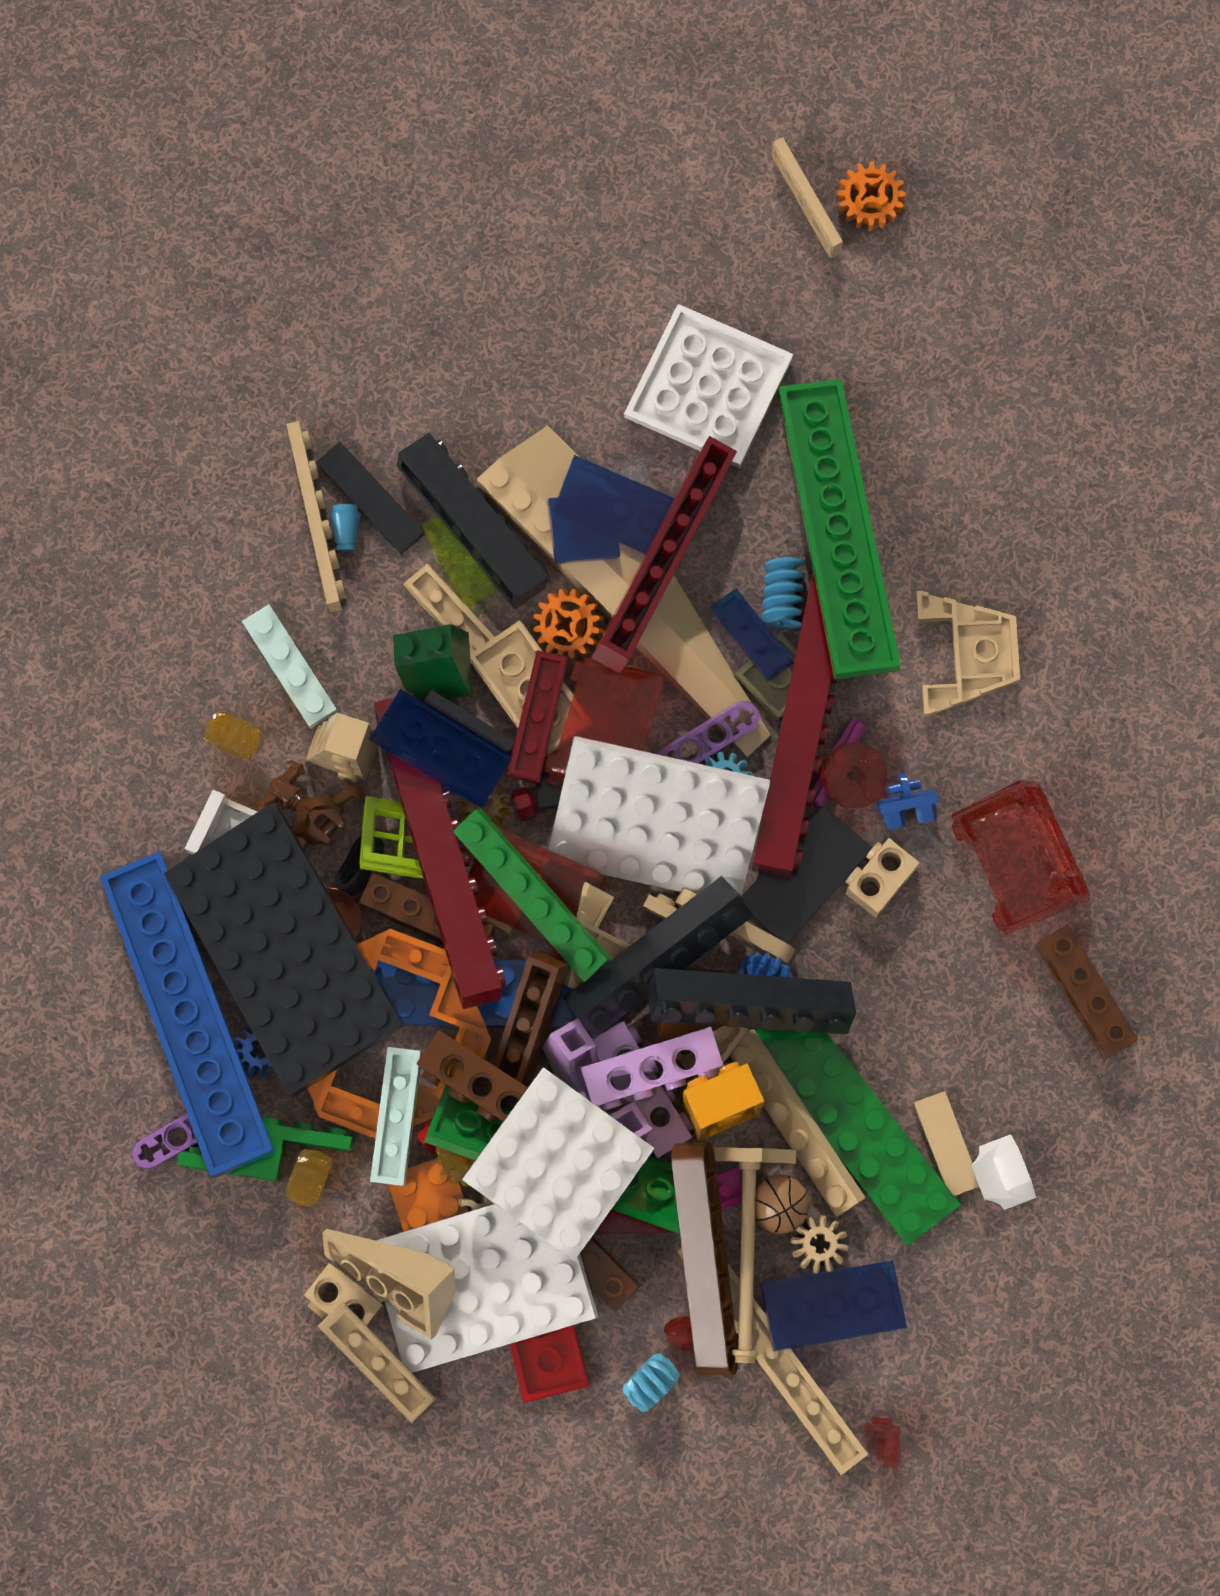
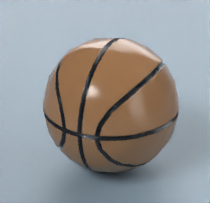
(781, 1204)

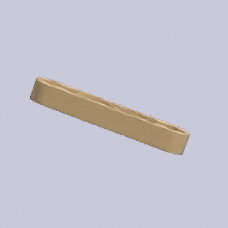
(753, 935)

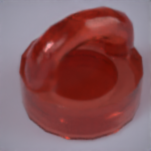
(679, 1333)

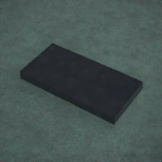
(827, 860)

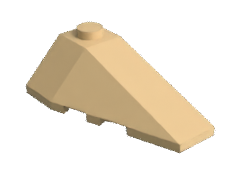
(404, 1277)

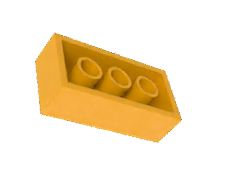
(722, 1101)

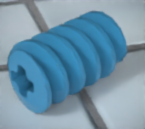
(781, 592)

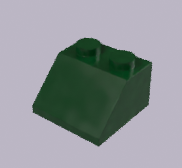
(434, 661)

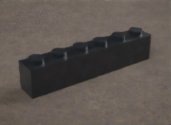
(472, 520)
(669, 945)
(751, 1001)

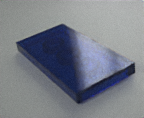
(636, 506)
(440, 748)
(833, 1306)

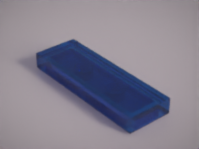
(752, 634)

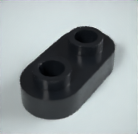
(350, 876)

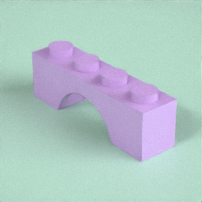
(574, 1048)

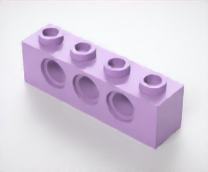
(599, 1075)
(678, 1127)

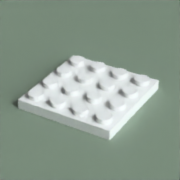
(708, 383)
(558, 1164)

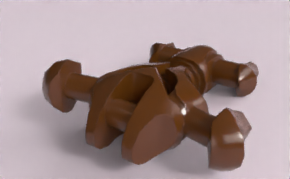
(316, 817)

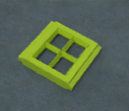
(380, 862)

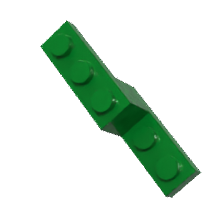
(271, 1166)

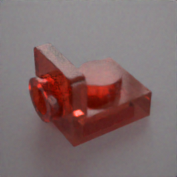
(888, 1447)

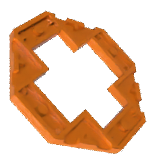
(428, 962)

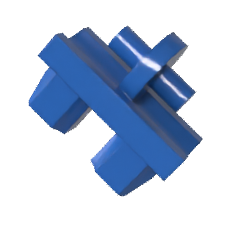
(921, 801)

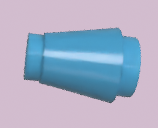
(345, 526)

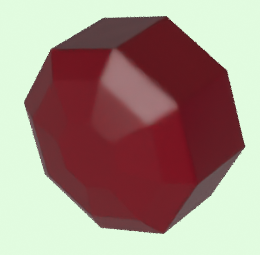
(525, 804)

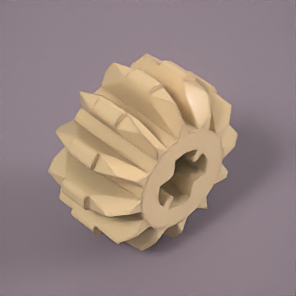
(810, 1251)

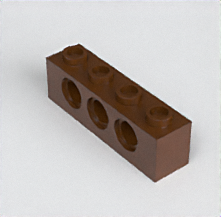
(404, 907)
(1086, 992)
(531, 1016)
(445, 1051)
(607, 1275)

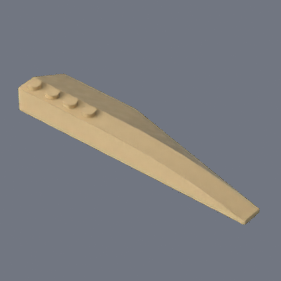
(675, 634)

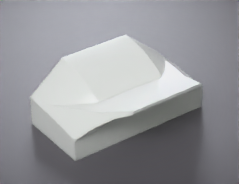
(1003, 1173)

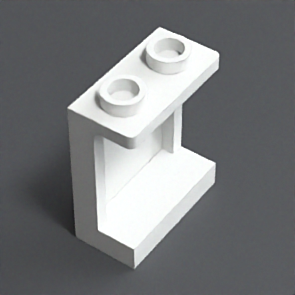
(215, 820)

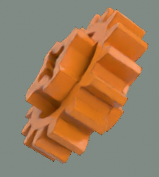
(871, 209)
(561, 611)

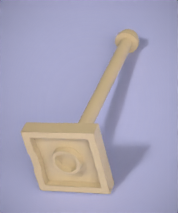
(749, 1162)

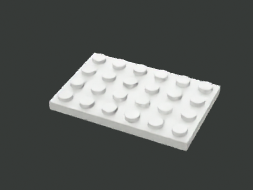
(656, 817)
(505, 1285)

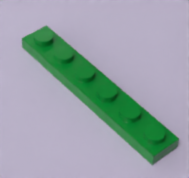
(532, 894)

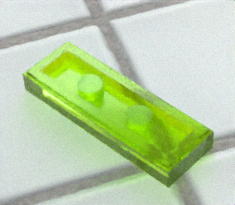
(458, 563)

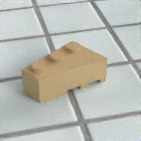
(343, 747)

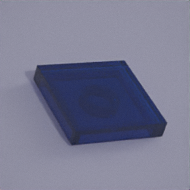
(583, 528)

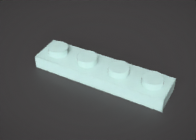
(289, 666)
(396, 1116)

